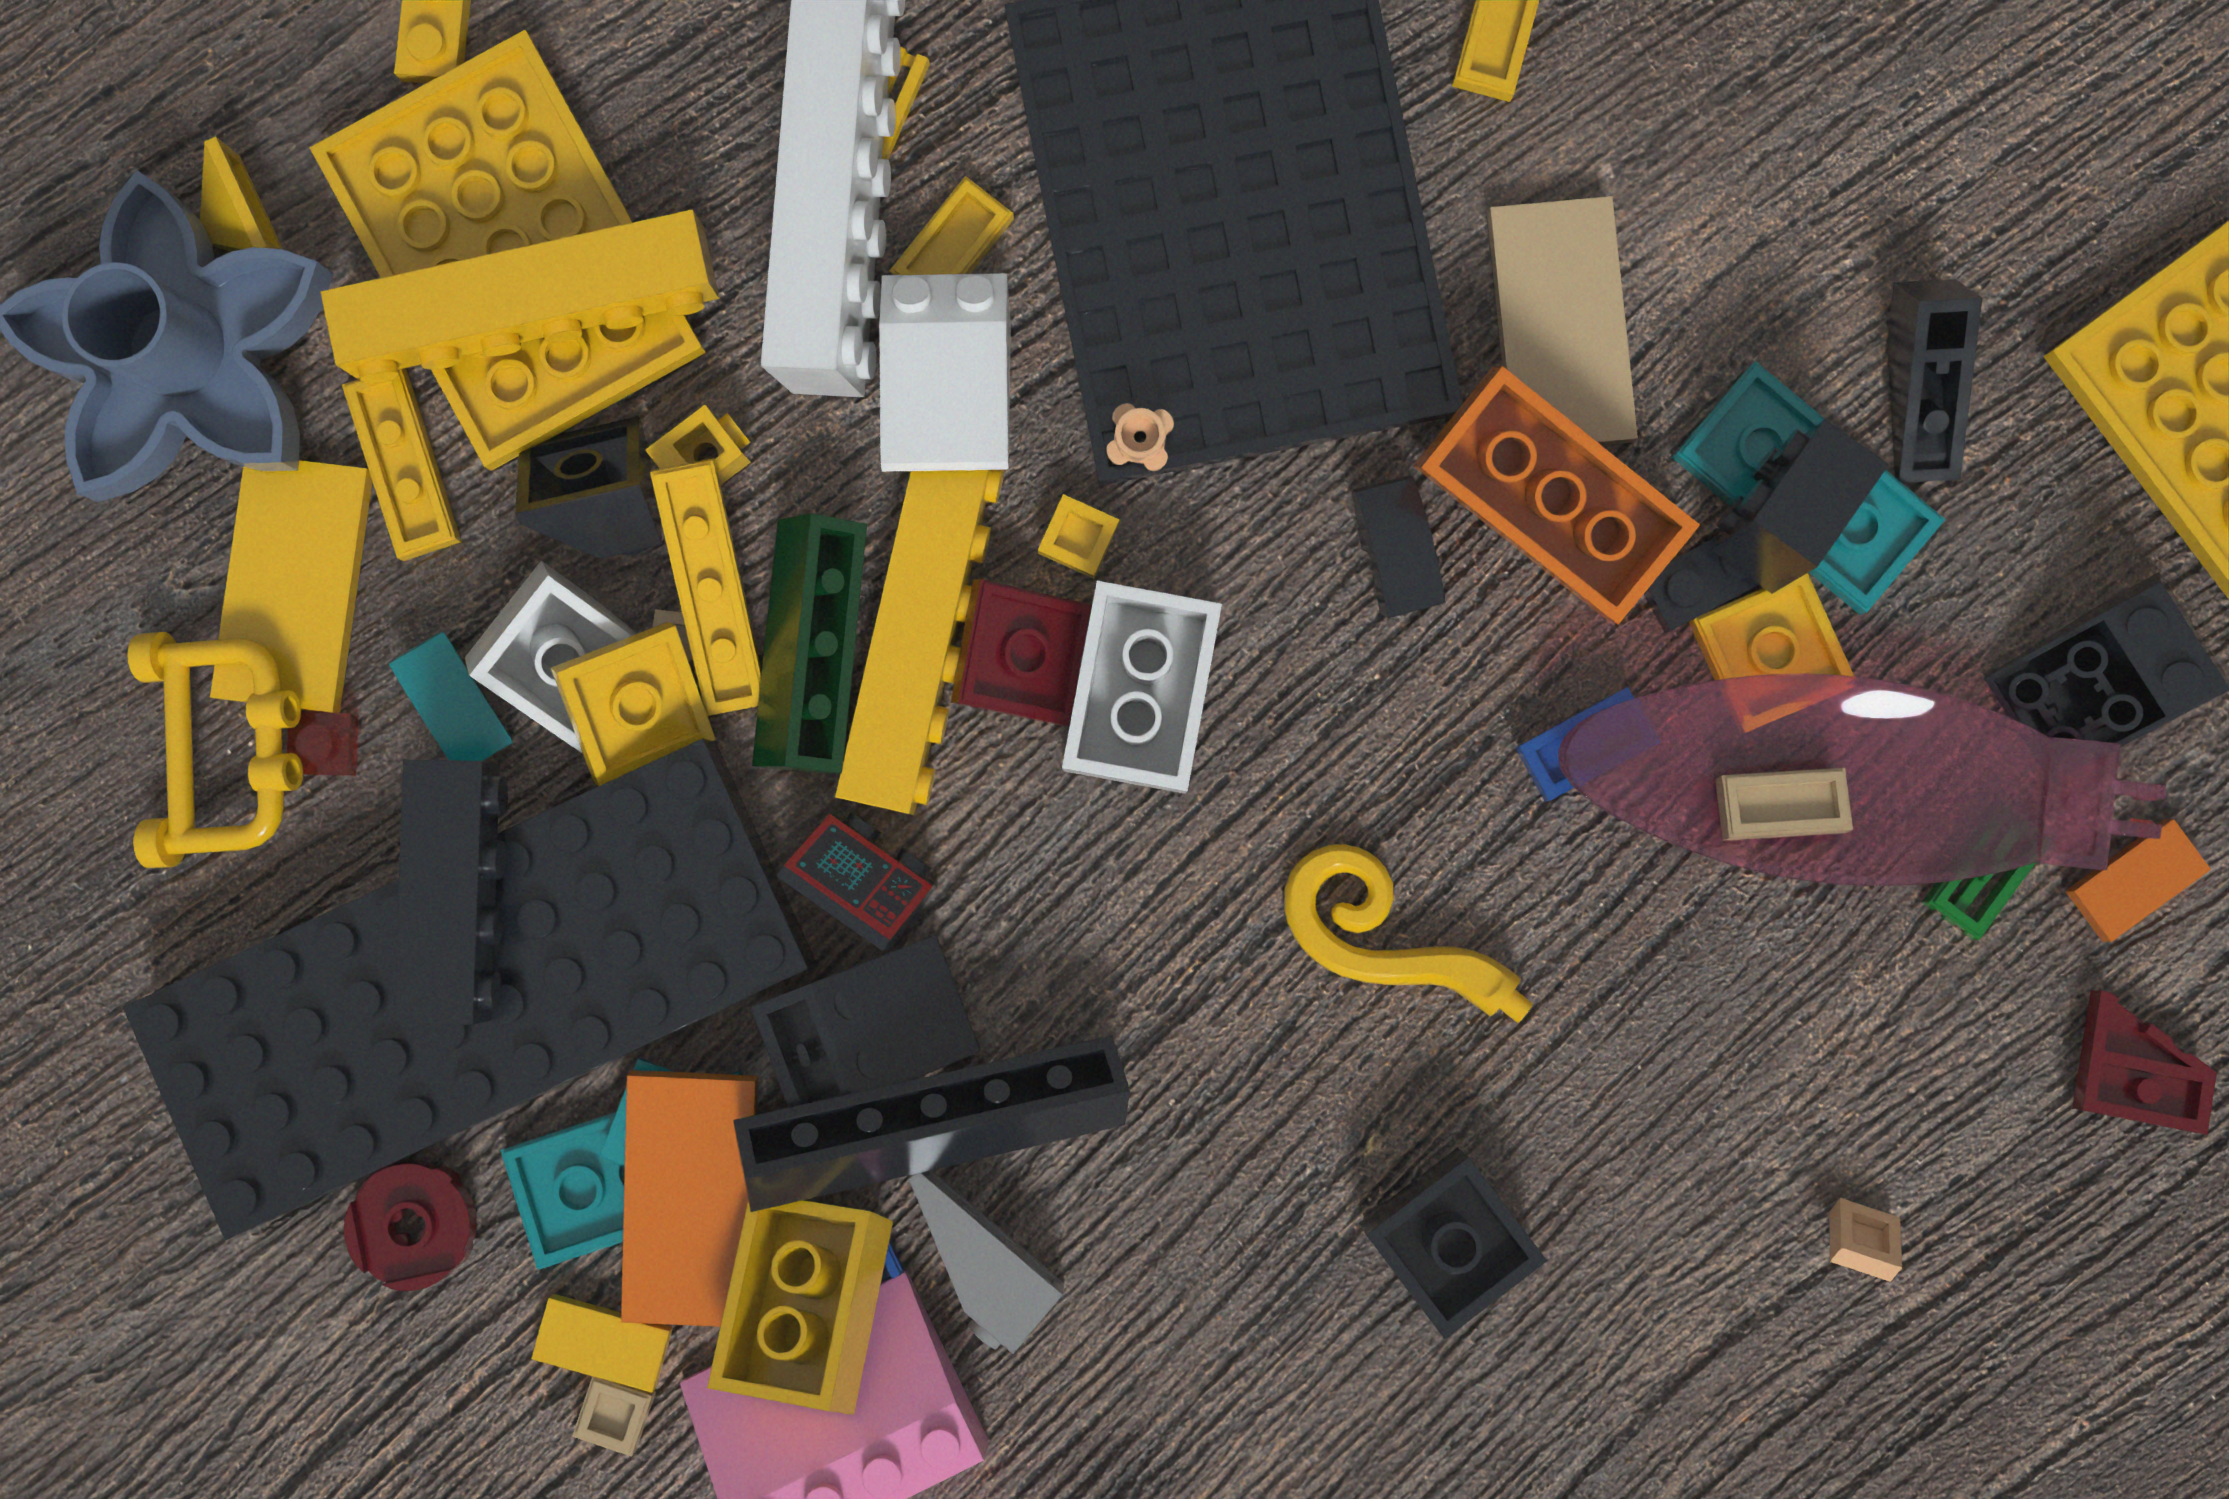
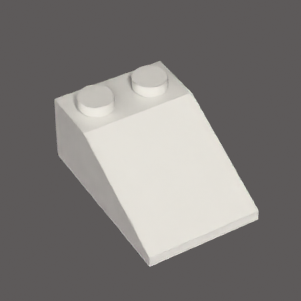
(944, 372)
(537, 630)

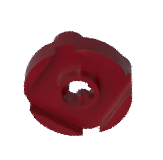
(392, 1256)

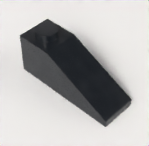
(1931, 376)

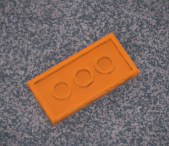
(682, 1194)

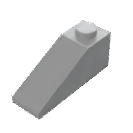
(992, 1274)

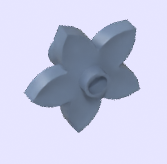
(168, 345)

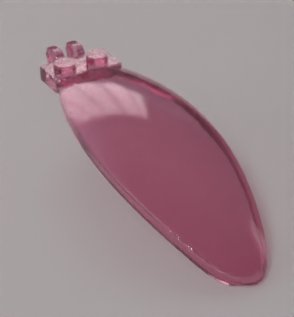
(1929, 778)

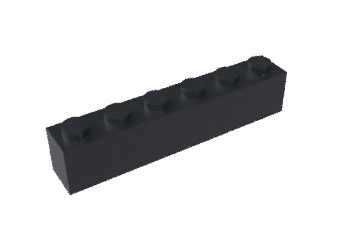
(931, 1122)

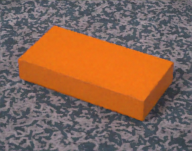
(2137, 881)

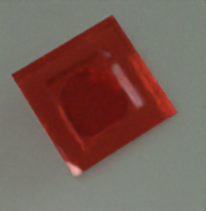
(325, 743)

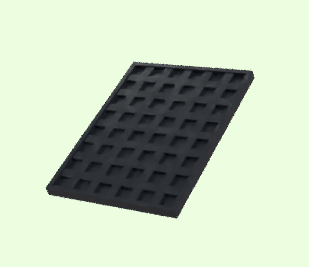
(1233, 221)

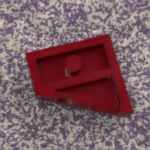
(2138, 1071)

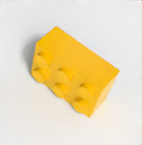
(801, 1305)

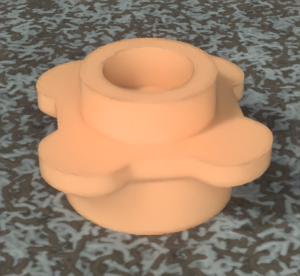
(1133, 420)

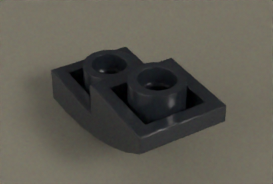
(1400, 546)

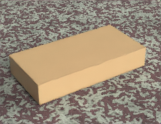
(1783, 804)

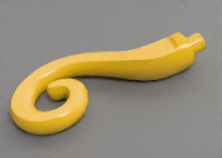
(1463, 970)

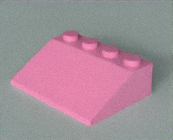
(905, 1433)

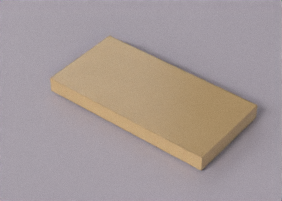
(1565, 310)

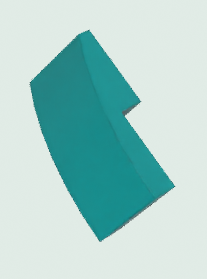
(450, 700)

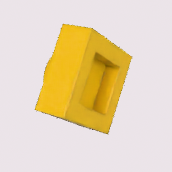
(1078, 536)

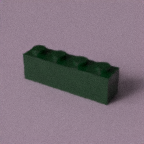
(809, 644)

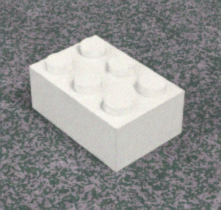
(1141, 687)

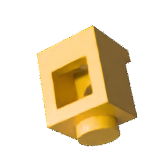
(698, 432)

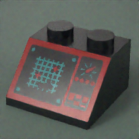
(860, 879)

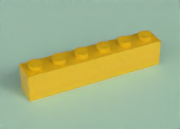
(520, 297)
(915, 638)

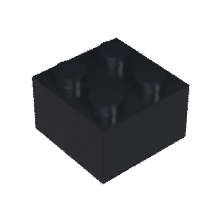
(1797, 506)
(1452, 1242)

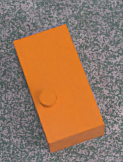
(1556, 494)

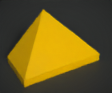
(230, 202)

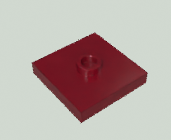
(1021, 652)

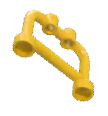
(270, 772)

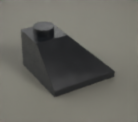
(591, 490)

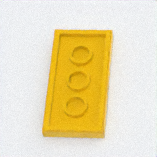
(296, 578)

